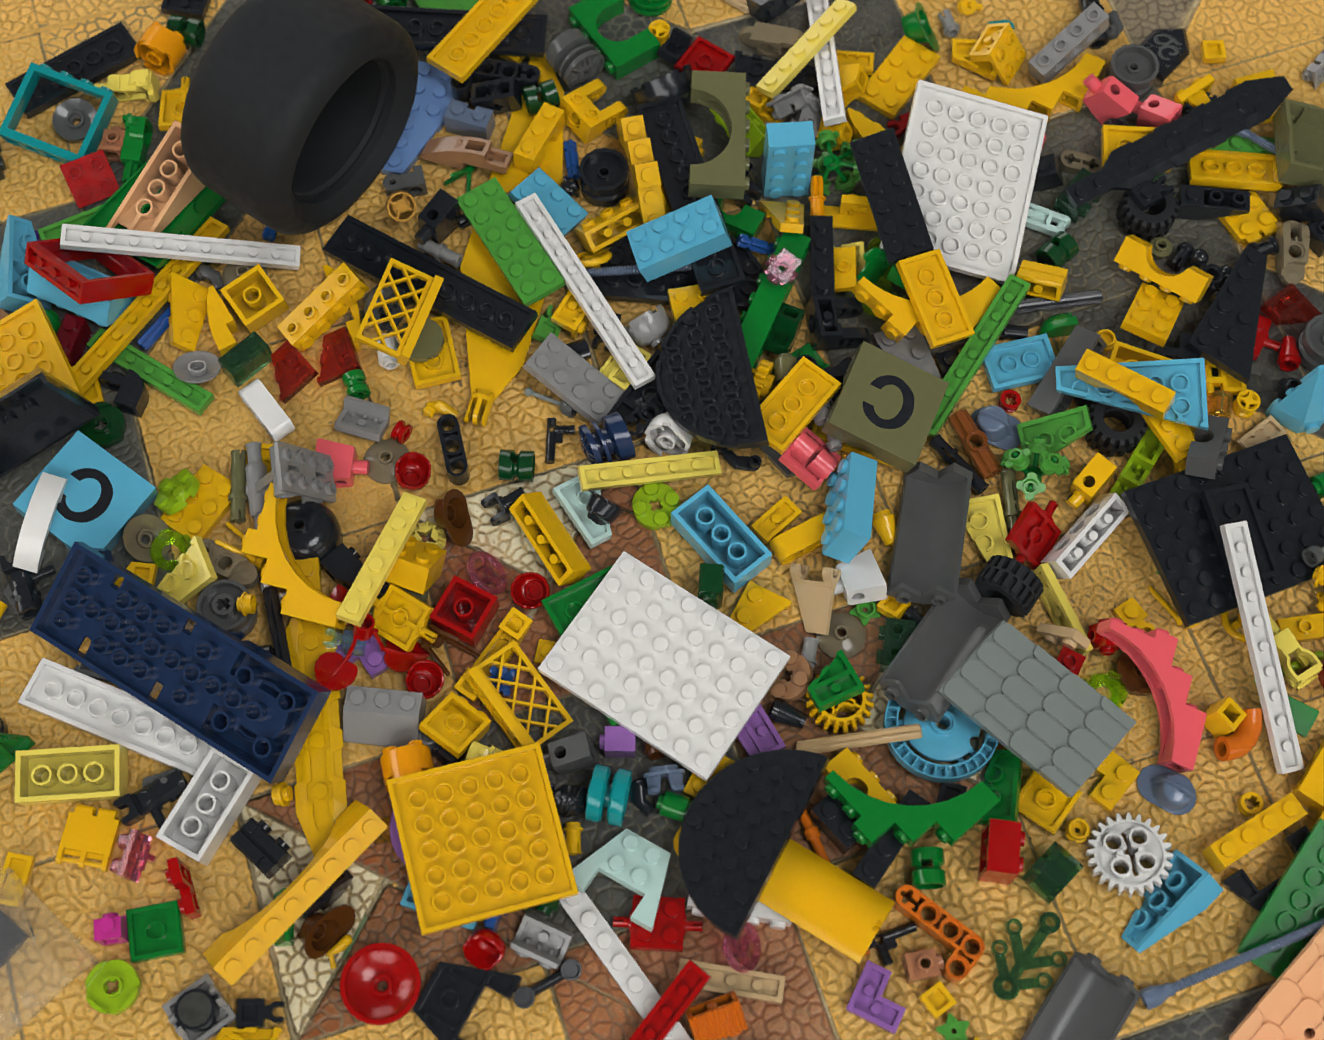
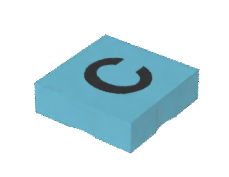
(97, 497)

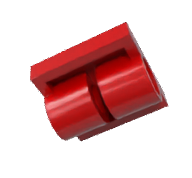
(90, 178)

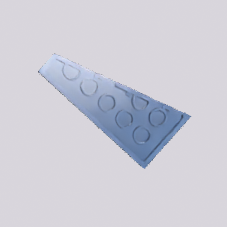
(425, 119)

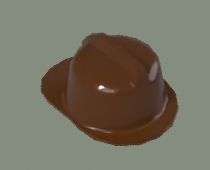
(453, 516)
(324, 930)

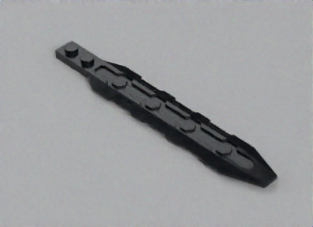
(1183, 138)

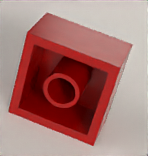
(465, 611)
(1000, 851)

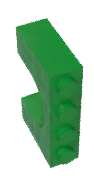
(619, 56)

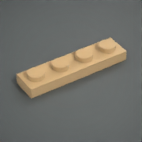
(747, 985)

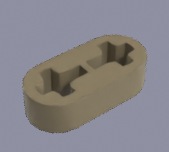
(1078, 161)

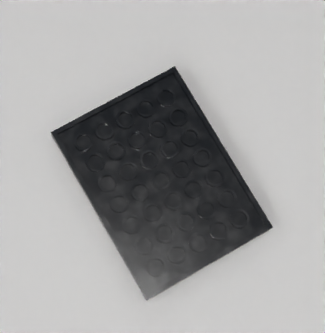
(1184, 546)

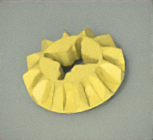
(437, 533)

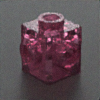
(788, 262)

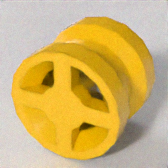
(660, 27)
(1251, 401)

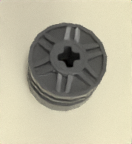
(574, 58)

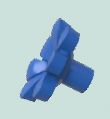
(506, 675)

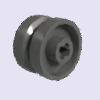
(1135, 68)
(1311, 343)
(218, 605)

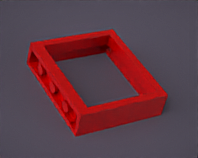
(49, 262)

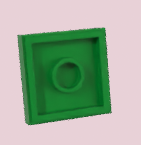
(155, 932)

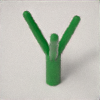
(467, 171)

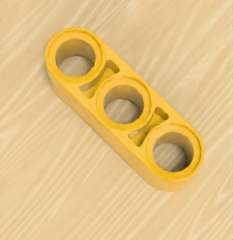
(798, 540)

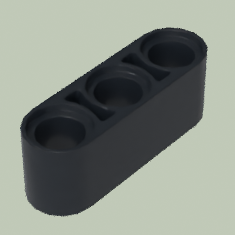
(456, 459)

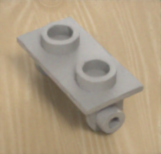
(1315, 71)
(799, 96)

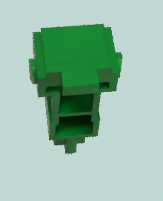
(135, 143)

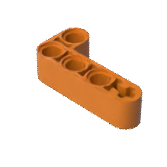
(935, 929)

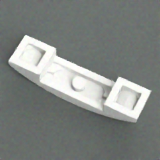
(38, 521)

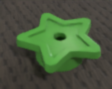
(864, 617)
(953, 1023)

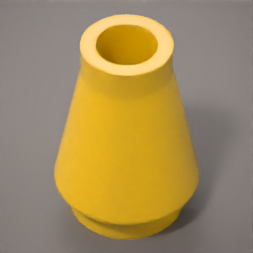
(885, 526)

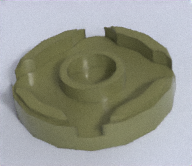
(429, 342)

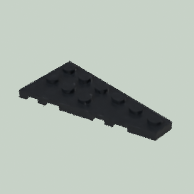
(1231, 321)

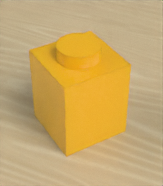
(1223, 717)

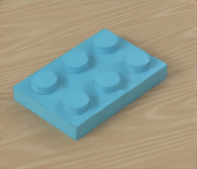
(558, 203)
(1018, 362)

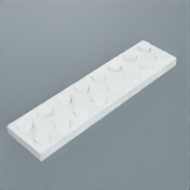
(111, 716)

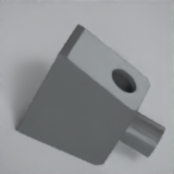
(578, 751)

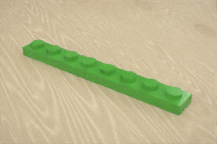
(979, 346)

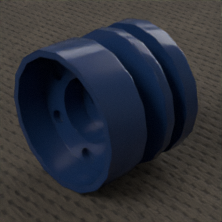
(608, 441)

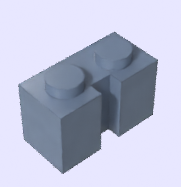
(469, 122)

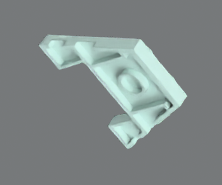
(634, 865)

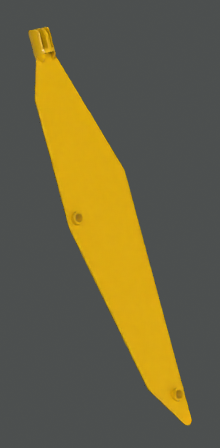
(490, 364)

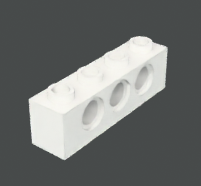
(1086, 535)

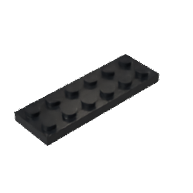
(88, 60)
(891, 196)

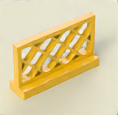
(418, 318)
(498, 706)

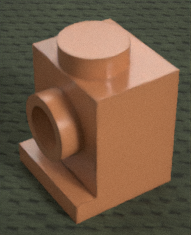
(112, 143)
(915, 972)

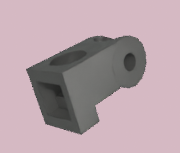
(412, 182)

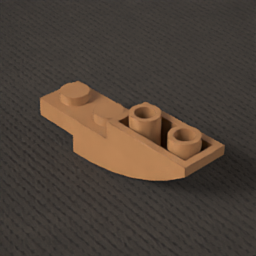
(463, 150)

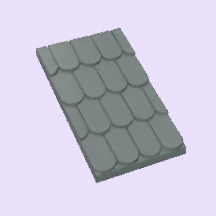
(1036, 708)

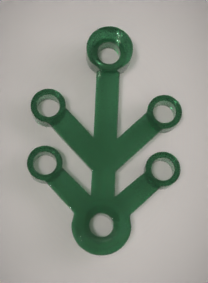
(1024, 958)

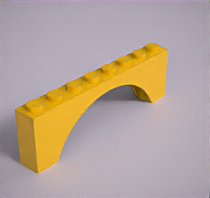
(241, 947)

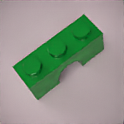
(747, 222)

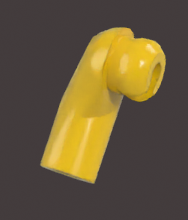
(438, 407)

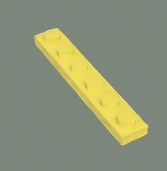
(806, 48)
(649, 470)
(381, 559)

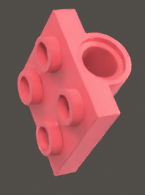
(810, 459)

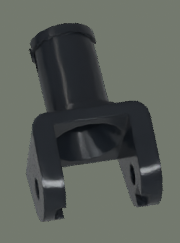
(504, 502)

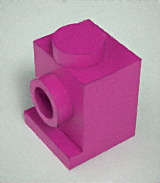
(111, 929)

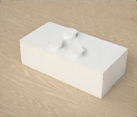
(208, 807)

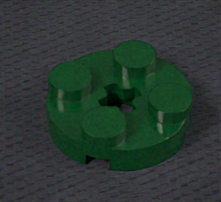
(114, 430)

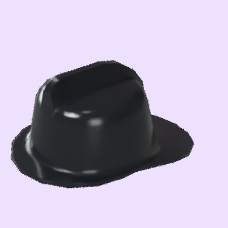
(603, 510)

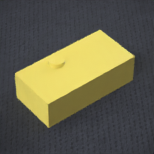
(71, 774)

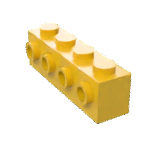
(611, 224)
(323, 307)
(550, 538)

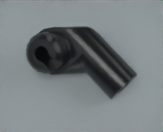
(638, 796)

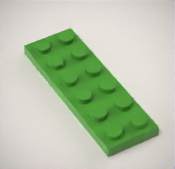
(510, 242)

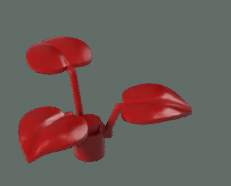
(338, 673)

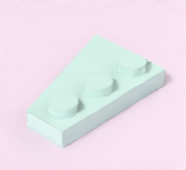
(574, 504)

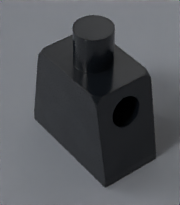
(438, 218)

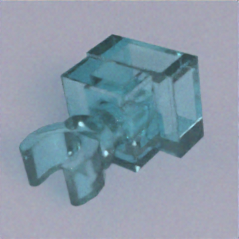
(346, 641)

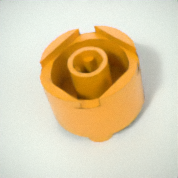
(160, 49)
(405, 760)

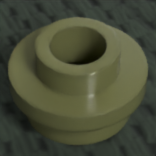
(1161, 253)

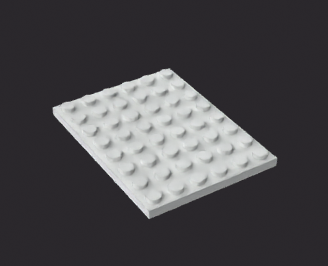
(973, 176)
(664, 665)

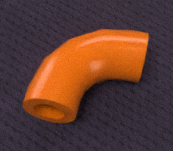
(1241, 740)

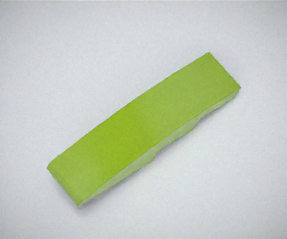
(1139, 464)

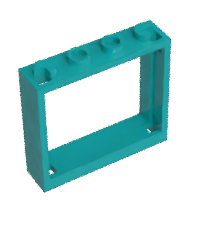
(21, 100)

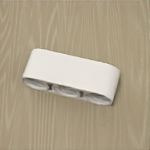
(266, 410)

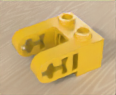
(584, 116)

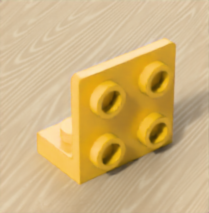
(1001, 48)

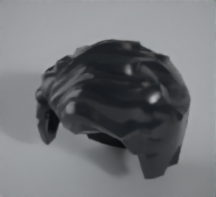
(570, 800)

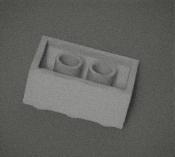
(382, 716)

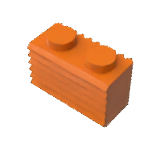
(717, 1018)

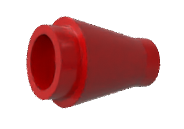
(1289, 356)

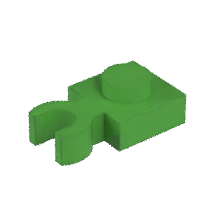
(545, 326)

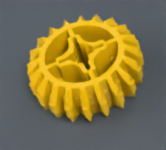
(860, 712)

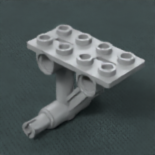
(293, 473)

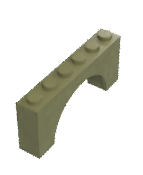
(725, 174)

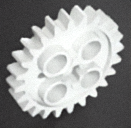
(1106, 858)

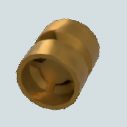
(401, 205)

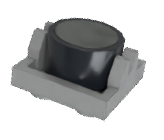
(199, 1010)

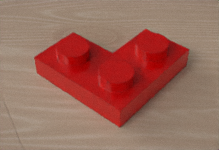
(180, 877)

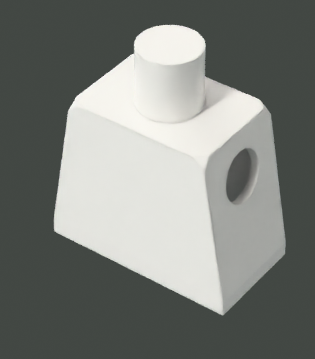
(861, 580)

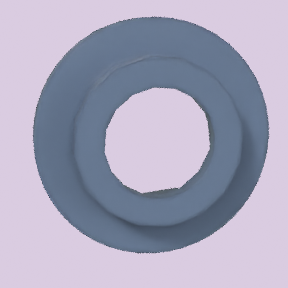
(674, 776)

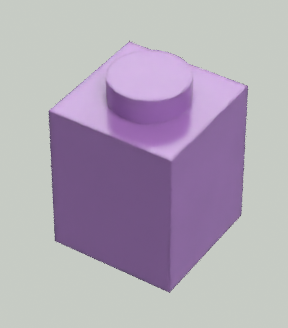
(618, 742)

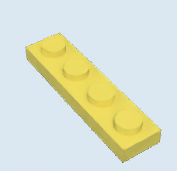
(1058, 604)

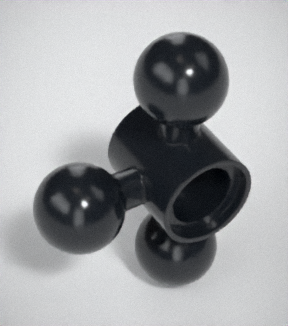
(1199, 259)

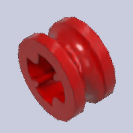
(1008, 407)
(401, 432)

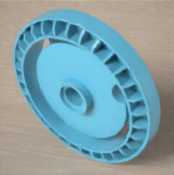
(940, 745)

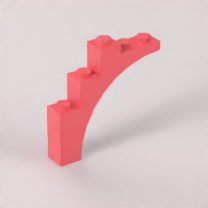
(1179, 721)

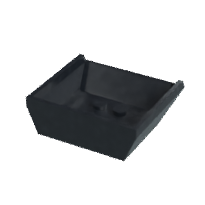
(37, 415)

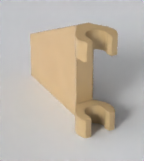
(815, 597)

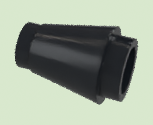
(786, 714)

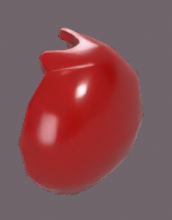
(412, 471)
(529, 590)
(425, 678)
(484, 949)

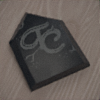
(1169, 47)

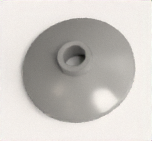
(196, 367)

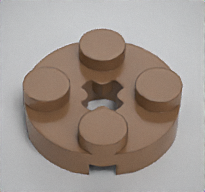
(799, 681)

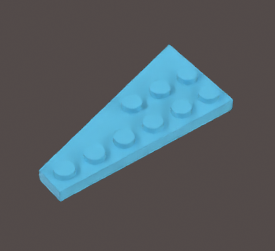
(1180, 375)

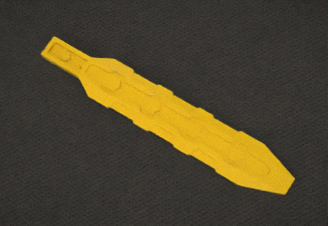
(319, 765)

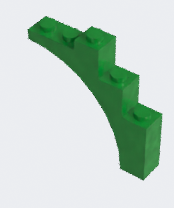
(910, 823)

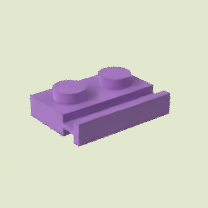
(760, 734)

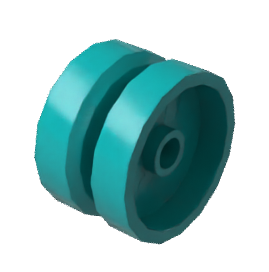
(609, 795)

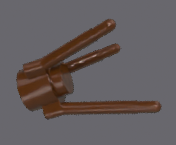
(447, 637)

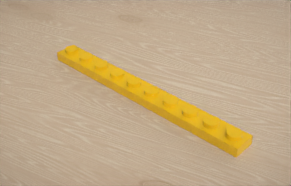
(138, 314)

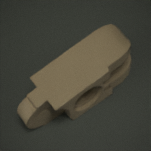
(769, 39)
(1287, 267)
(240, 569)

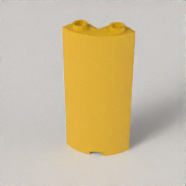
(826, 901)

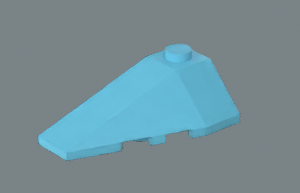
(12, 267)
(1303, 406)
(1178, 900)

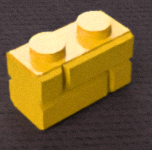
(1045, 280)

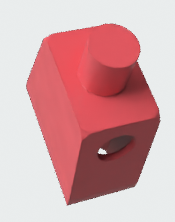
(1108, 98)
(1156, 111)
(344, 460)

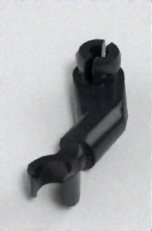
(739, 462)

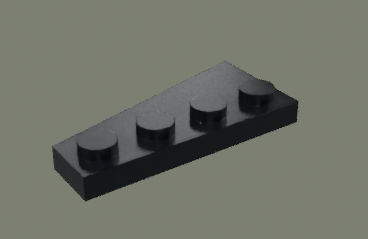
(757, 68)

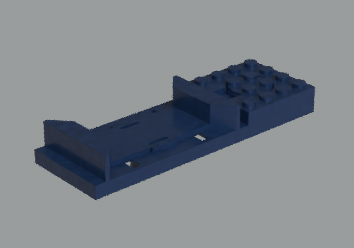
(210, 678)

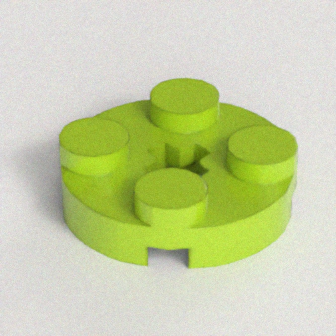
(175, 491)
(650, 494)
(118, 1001)

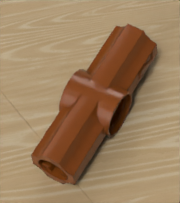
(981, 456)

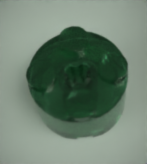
(1052, 872)

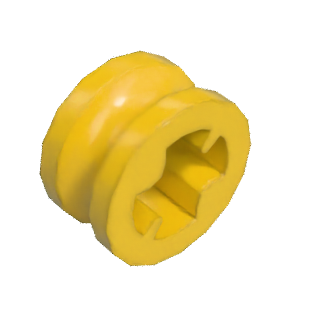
(1243, 808)

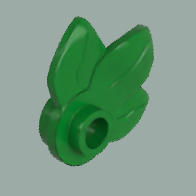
(875, 265)

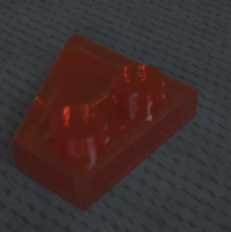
(1289, 307)
(337, 356)
(291, 371)

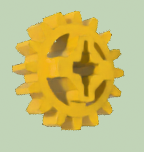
(763, 379)

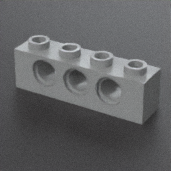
(1069, 44)

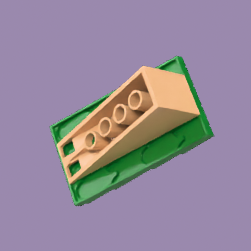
(160, 197)

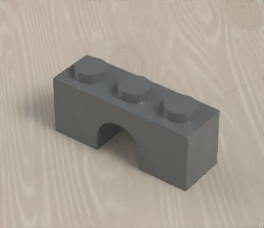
(1209, 448)

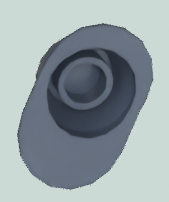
(997, 426)
(1167, 789)

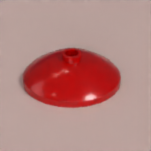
(367, 970)

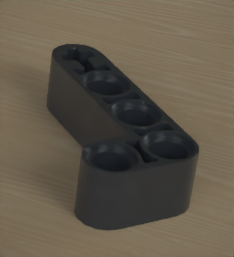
(496, 69)

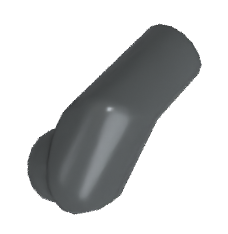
(1116, 25)
(206, 272)

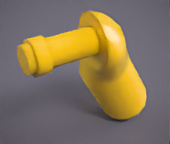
(340, 946)

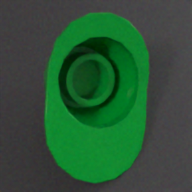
(918, 28)

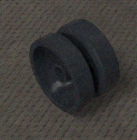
(604, 177)

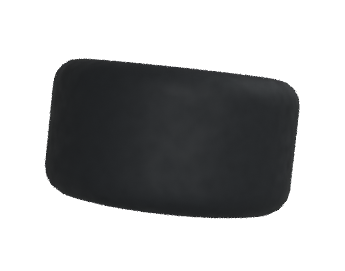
(298, 108)

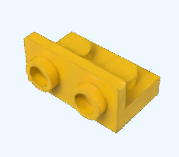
(570, 316)

